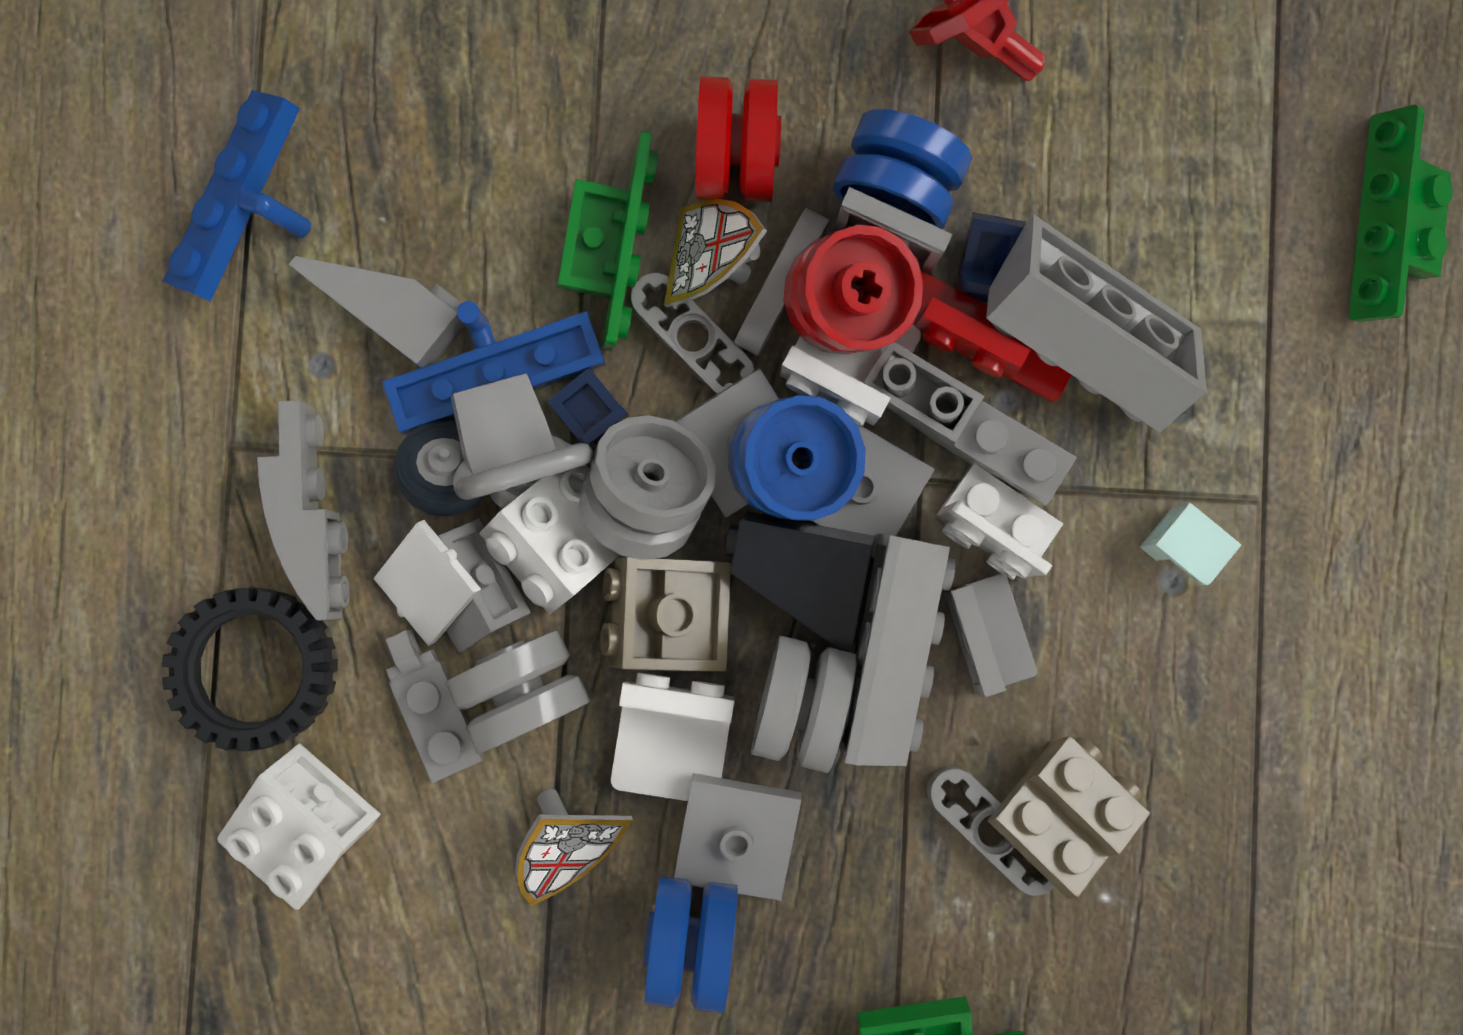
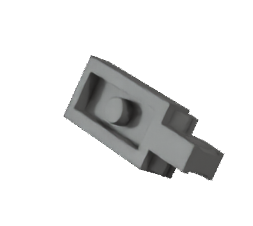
(429, 709)

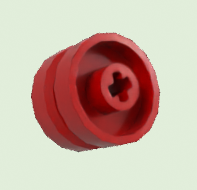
(737, 139)
(859, 318)

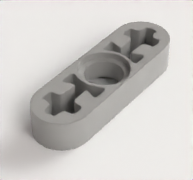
(769, 302)
(656, 318)
(953, 813)

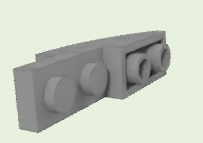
(968, 425)
(303, 536)

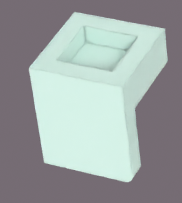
(1191, 543)

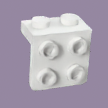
(841, 376)
(547, 540)
(669, 735)

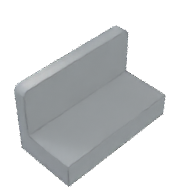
(499, 599)
(990, 634)

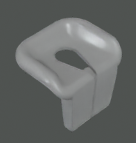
(507, 439)

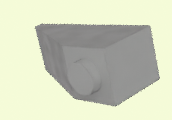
(393, 306)

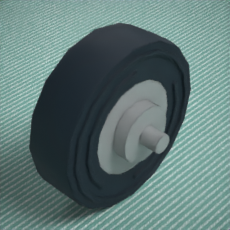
(427, 468)

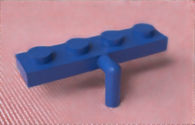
(235, 194)
(543, 353)

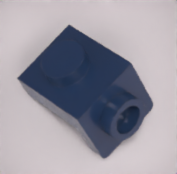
(985, 251)
(587, 408)

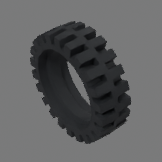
(185, 669)

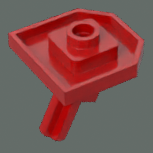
(983, 28)

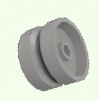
(646, 487)
(517, 690)
(813, 706)

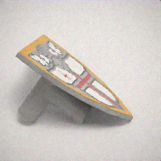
(711, 246)
(563, 847)

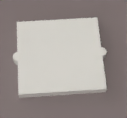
(426, 582)

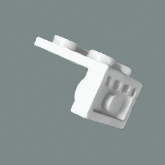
(1000, 523)
(296, 825)

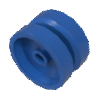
(905, 164)
(828, 454)
(690, 944)

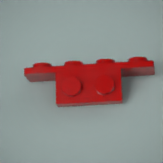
(960, 324)

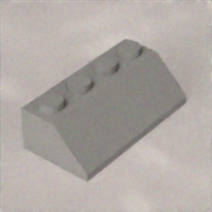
(1097, 326)
(894, 650)

